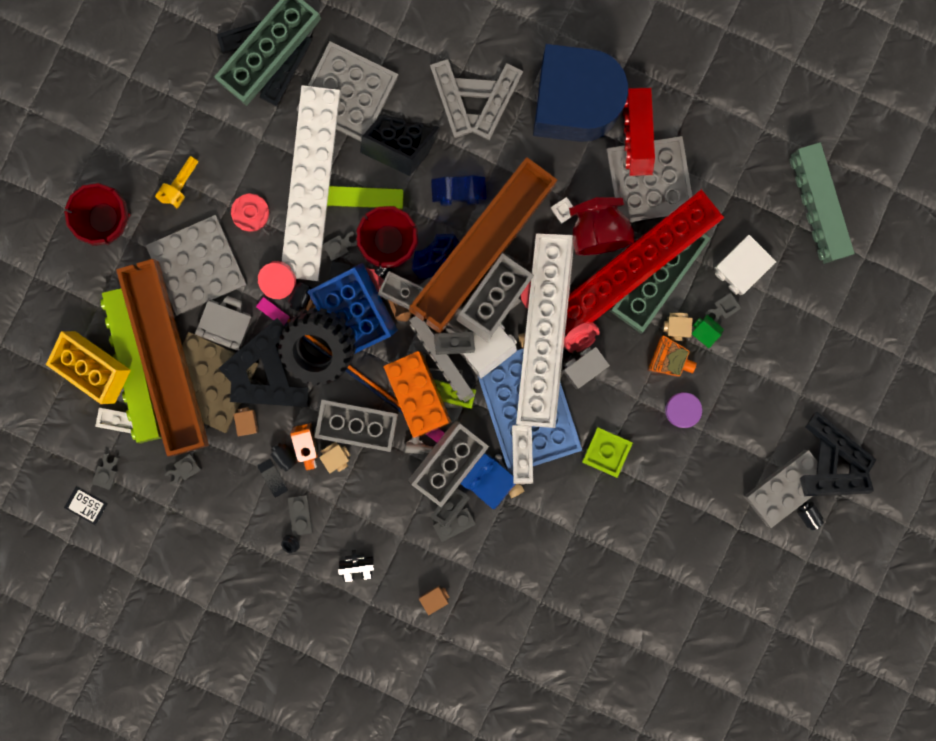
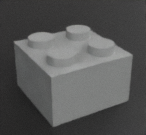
(586, 367)

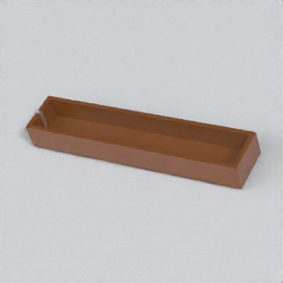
(483, 245)
(162, 357)

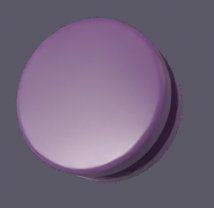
(683, 410)

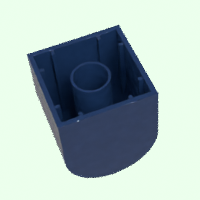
(578, 94)

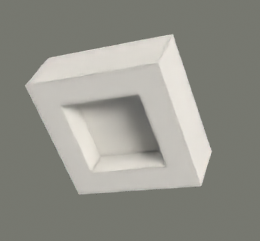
(561, 210)

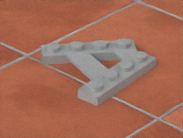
(452, 90)

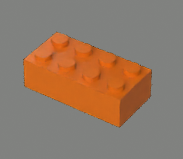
(417, 394)

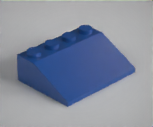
(358, 303)

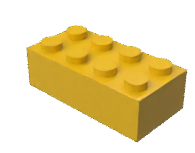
(88, 367)

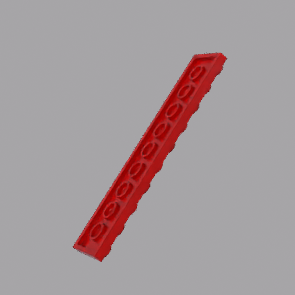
(641, 260)

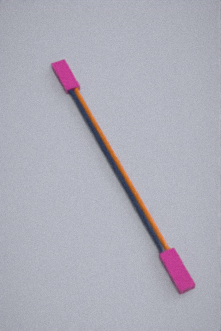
(274, 312)

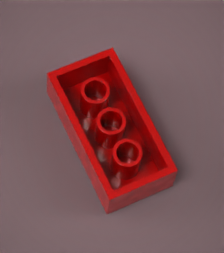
(639, 132)

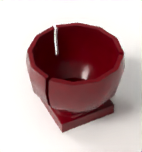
(97, 214)
(600, 226)
(387, 236)

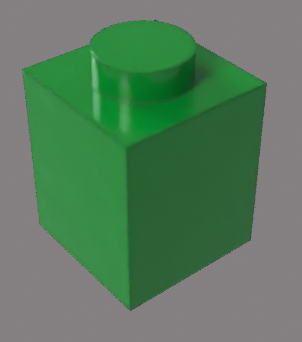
(707, 331)

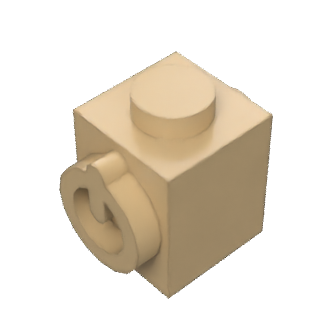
(678, 326)
(335, 457)

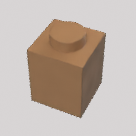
(246, 422)
(434, 599)

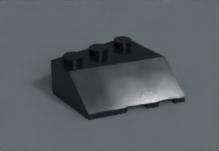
(398, 143)

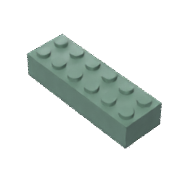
(267, 48)
(821, 203)
(645, 301)

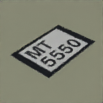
(85, 505)

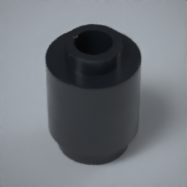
(299, 297)
(283, 456)
(810, 515)

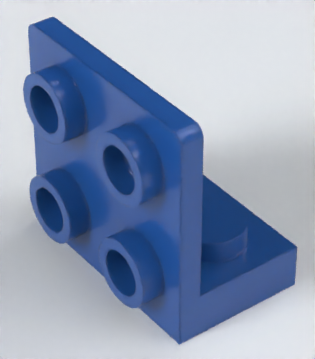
(489, 481)

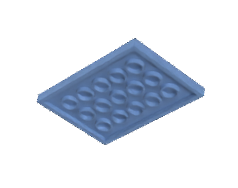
(501, 395)

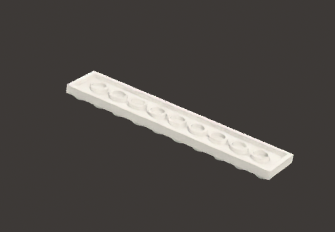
(310, 181)
(545, 330)

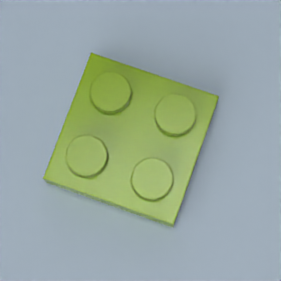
(607, 452)

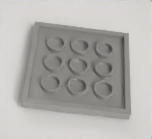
(361, 84)
(656, 194)
(197, 265)

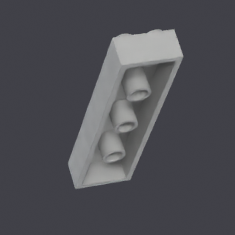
(405, 292)
(443, 361)

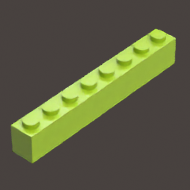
(136, 390)

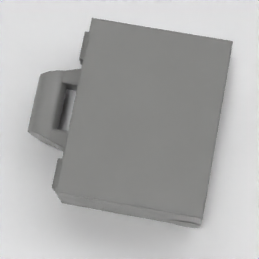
(224, 324)

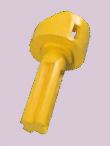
(172, 193)

